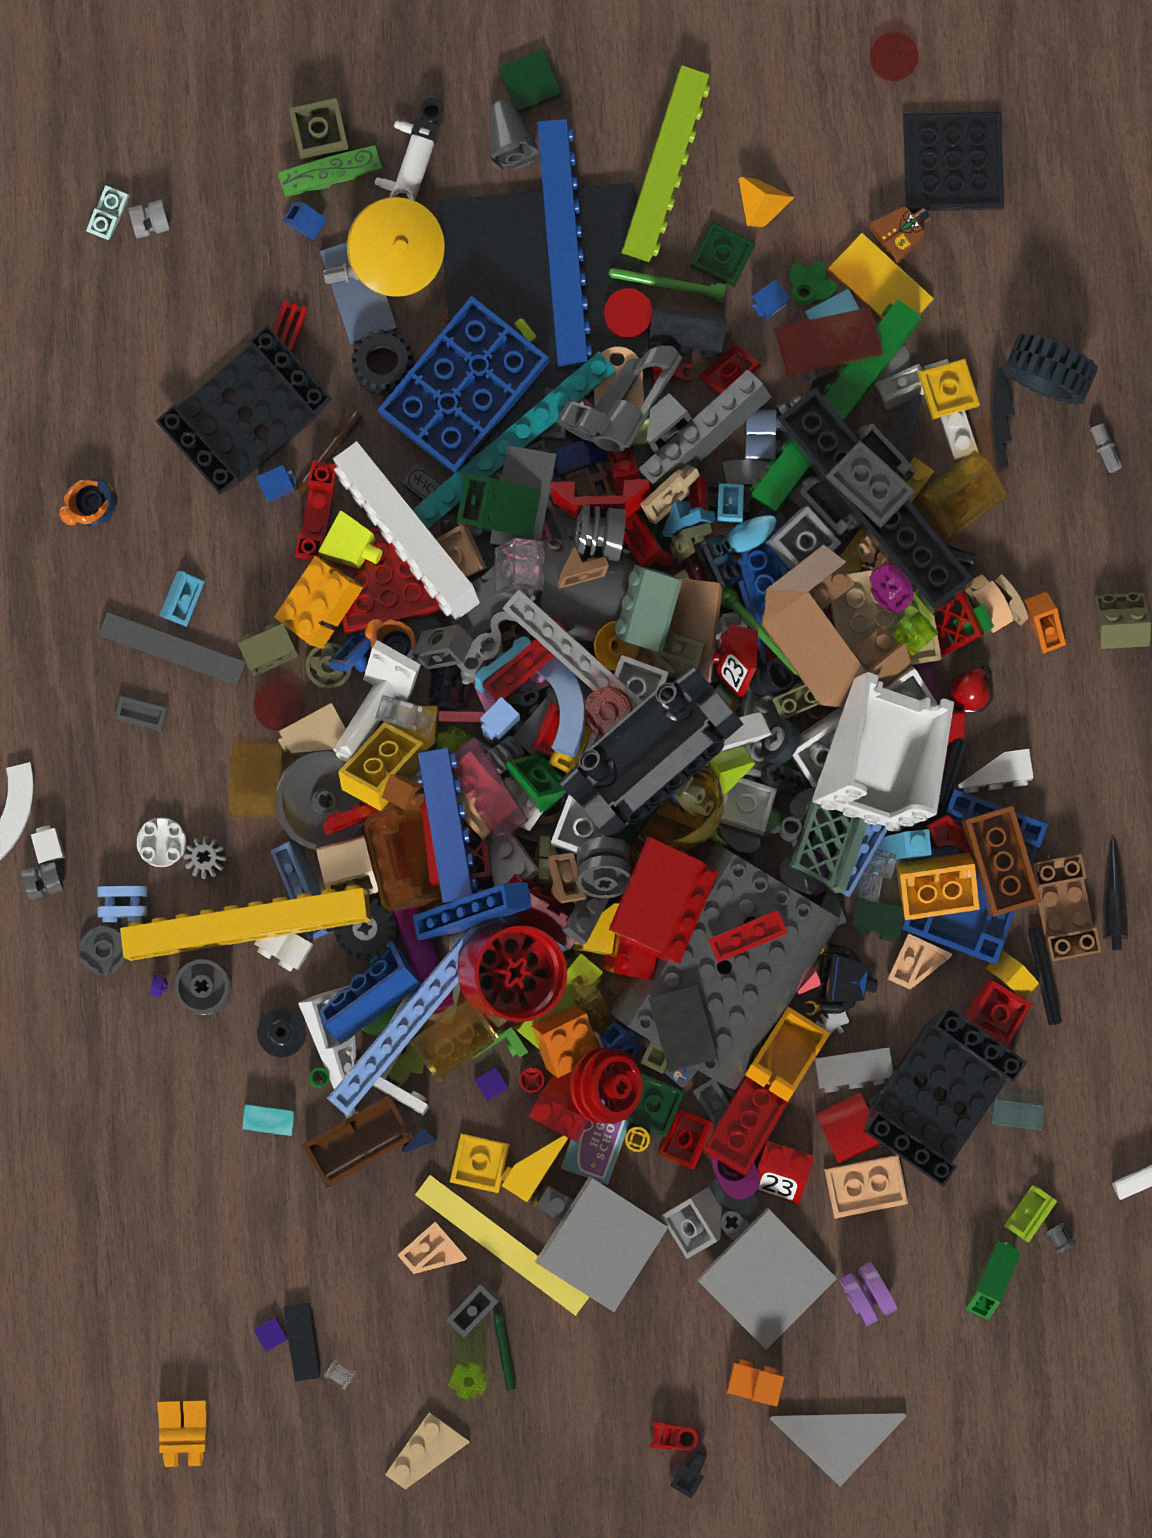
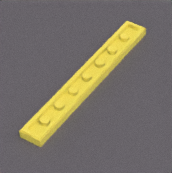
(499, 1243)

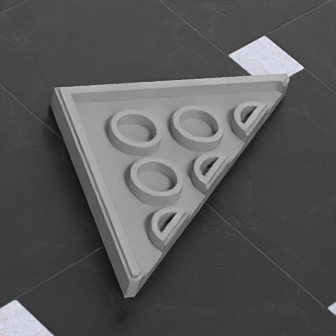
(838, 1440)

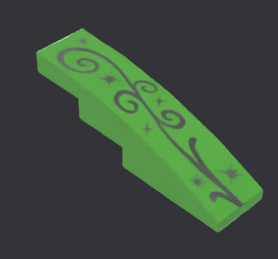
(329, 171)

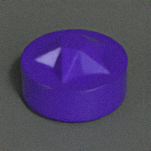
(159, 984)

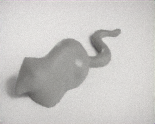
(484, 648)

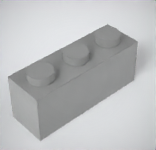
(853, 1069)

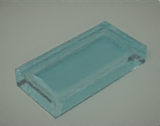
(1017, 1115)

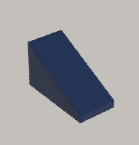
(422, 1138)

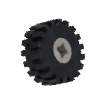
(371, 937)

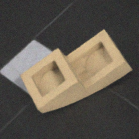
(1015, 603)

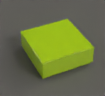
(524, 330)

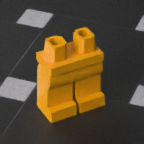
(176, 1438)

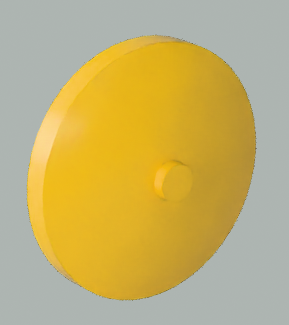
(395, 246)

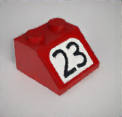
(736, 658)
(783, 1172)

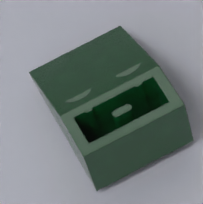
(498, 506)

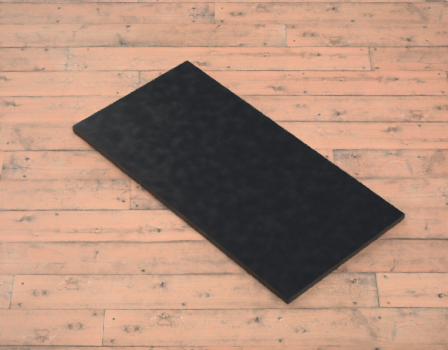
(502, 259)

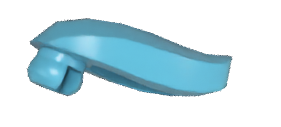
(751, 533)

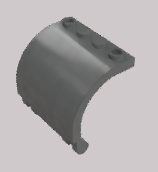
(586, 605)

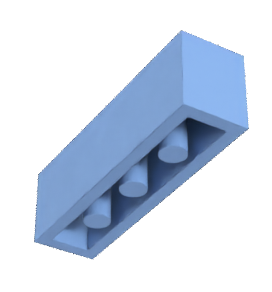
(499, 721)

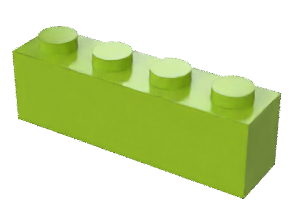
(576, 965)

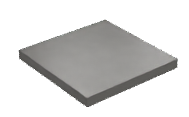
(601, 1244)
(766, 1278)

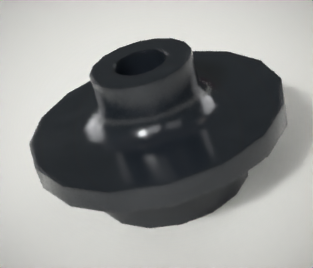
(294, 1036)

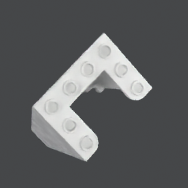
(886, 756)

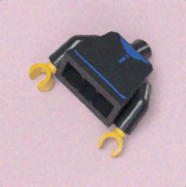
(841, 980)

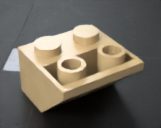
(347, 865)

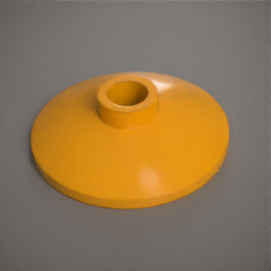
(603, 651)

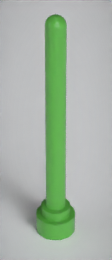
(714, 292)
(731, 601)

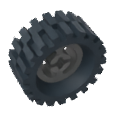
(1050, 369)

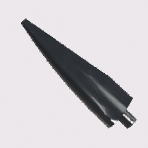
(1114, 906)

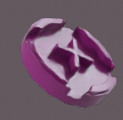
(891, 587)

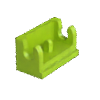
(1030, 1213)

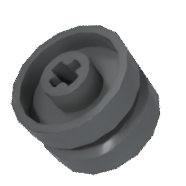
(604, 867)
(188, 987)

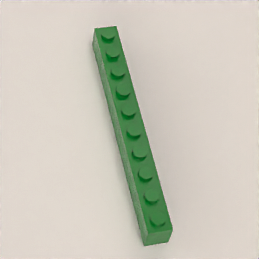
(844, 397)

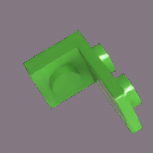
(514, 1045)

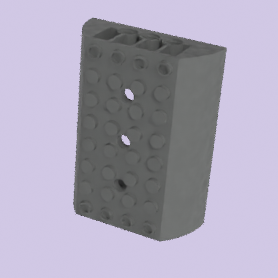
(763, 980)

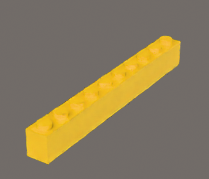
(246, 923)

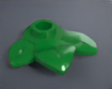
(811, 280)

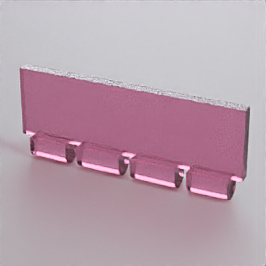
(494, 796)

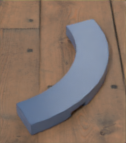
(571, 706)

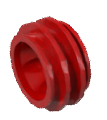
(608, 1077)

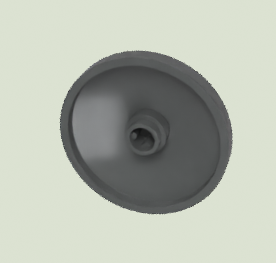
(310, 793)

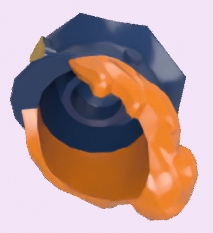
(88, 503)
(393, 634)

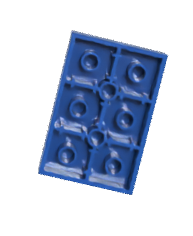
(463, 385)

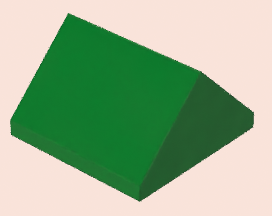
(537, 780)

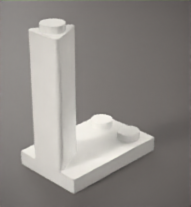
(391, 676)
(413, 1100)

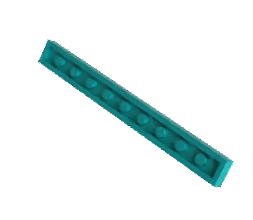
(520, 435)

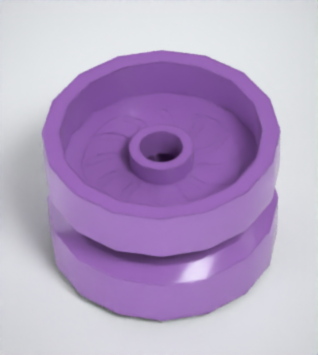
(865, 1295)

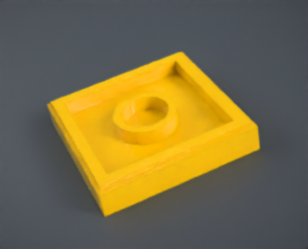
(948, 389)
(479, 1163)

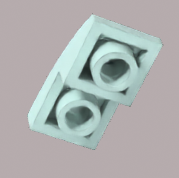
(107, 213)

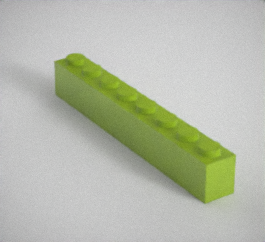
(665, 164)

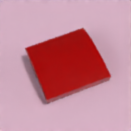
(844, 1128)

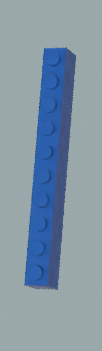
(562, 243)

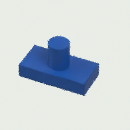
(352, 653)

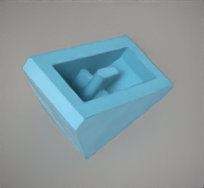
(730, 503)

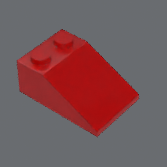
(557, 1110)

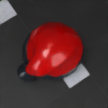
(972, 690)

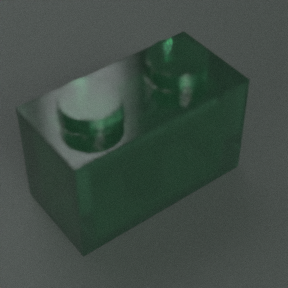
(878, 919)

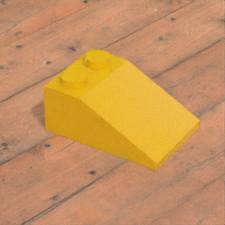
(529, 1172)

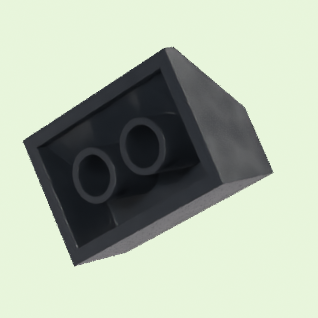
(688, 332)

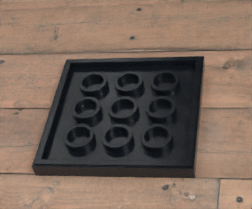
(953, 161)

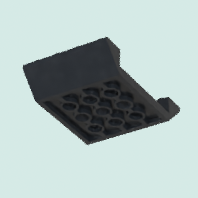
(267, 382)
(968, 1068)

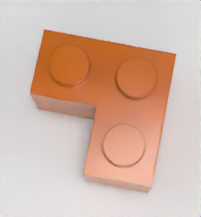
(756, 1383)

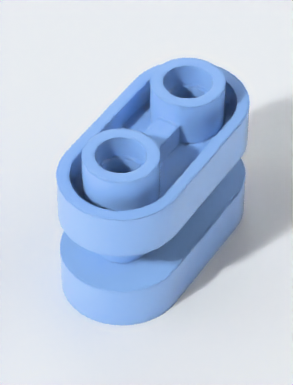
(111, 912)

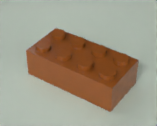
(1001, 861)

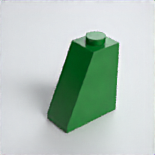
(993, 1280)

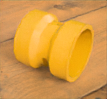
(637, 1142)

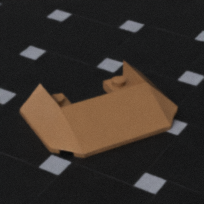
(812, 643)

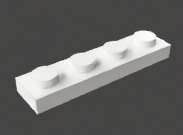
(957, 429)

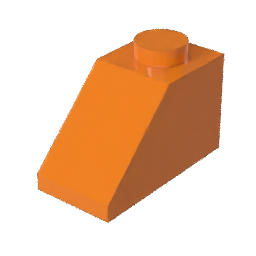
(1045, 622)

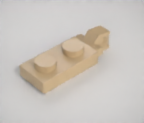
(674, 488)

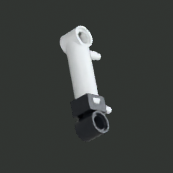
(423, 139)

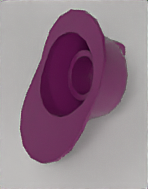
(735, 1183)

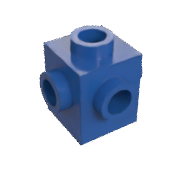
(623, 1039)

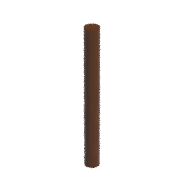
(332, 447)

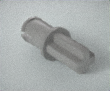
(1106, 448)

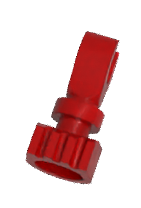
(656, 371)

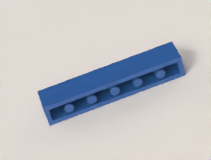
(447, 824)
(472, 911)

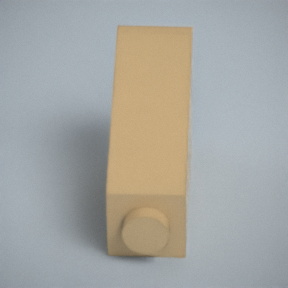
(313, 733)

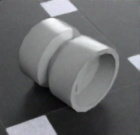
(157, 215)

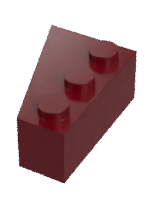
(545, 911)

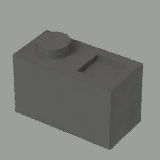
(474, 1308)

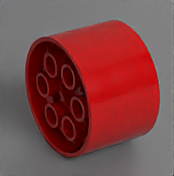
(543, 992)

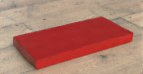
(745, 1126)

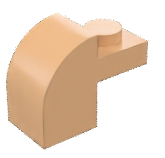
(993, 600)

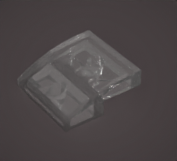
(879, 867)

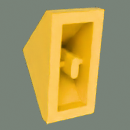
(1013, 975)

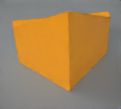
(761, 201)

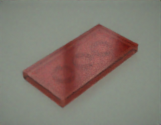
(828, 341)

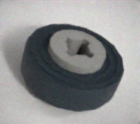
(782, 743)

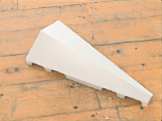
(336, 1057)

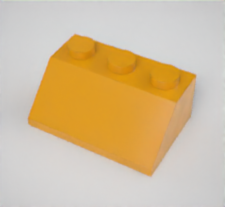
(938, 886)

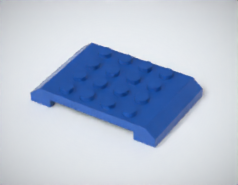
(974, 930)

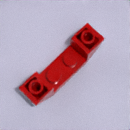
(566, 497)
(317, 510)

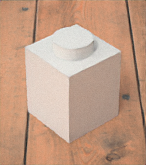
(47, 844)

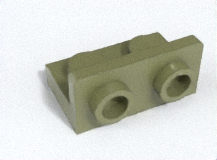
(684, 542)

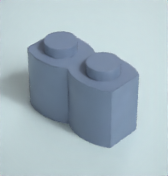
(761, 436)

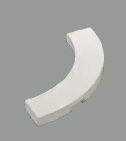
(17, 806)

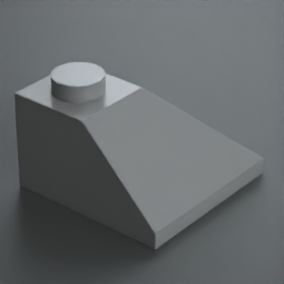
(695, 1222)

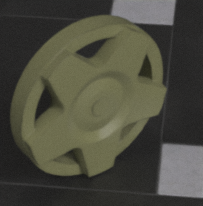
(323, 669)

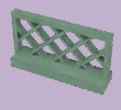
(846, 854)

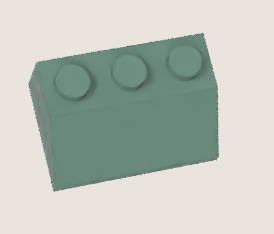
(648, 608)

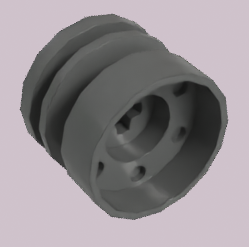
(600, 532)

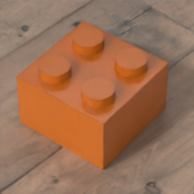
(564, 1039)

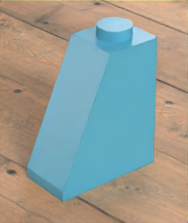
(908, 845)

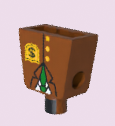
(900, 232)

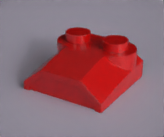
(997, 1011)

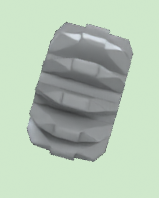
(205, 866)

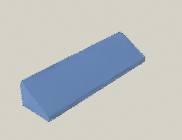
(870, 843)
(297, 876)

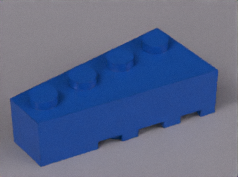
(370, 994)

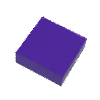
(491, 1084)
(270, 1334)

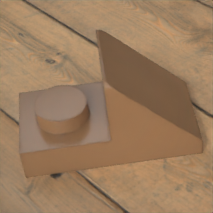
(578, 572)
(564, 875)

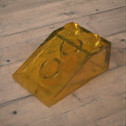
(254, 780)

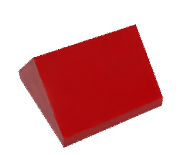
(729, 369)
(685, 1139)

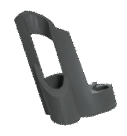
(613, 420)

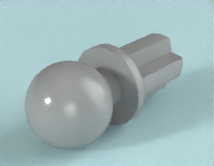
(339, 274)

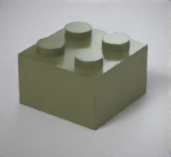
(319, 130)
(267, 648)

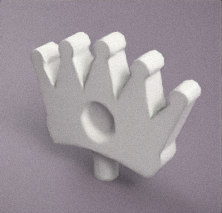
(834, 1022)

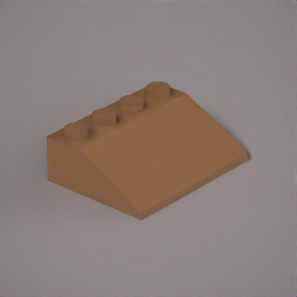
(694, 617)

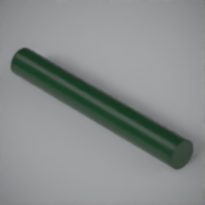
(504, 1352)

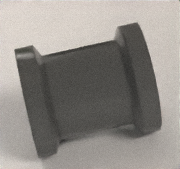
(1060, 1237)

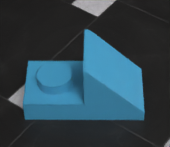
(685, 517)

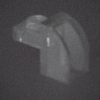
(406, 715)

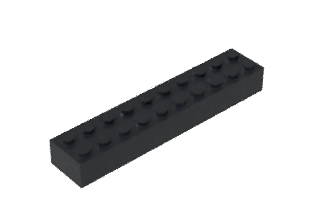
(906, 537)

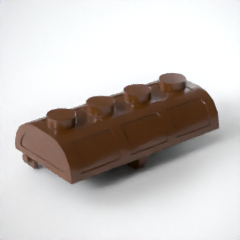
(358, 1141)

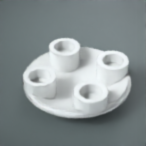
(161, 842)

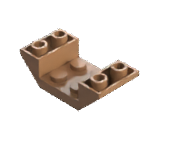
(1065, 908)

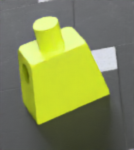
(349, 543)

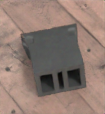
(479, 618)

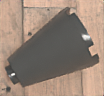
(509, 137)

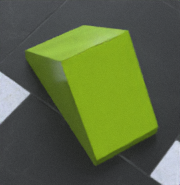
(731, 766)

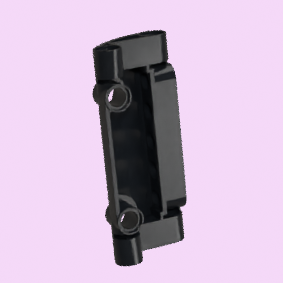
(651, 752)

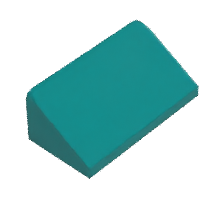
(268, 1120)

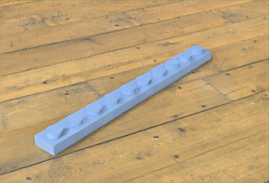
(401, 1028)

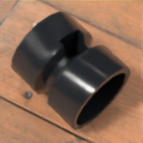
(771, 678)

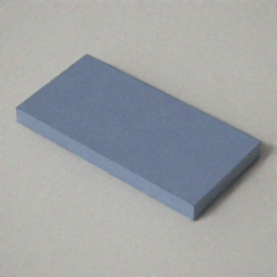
(358, 305)

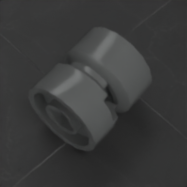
(51, 879)

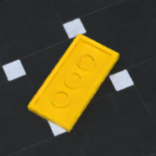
(877, 278)

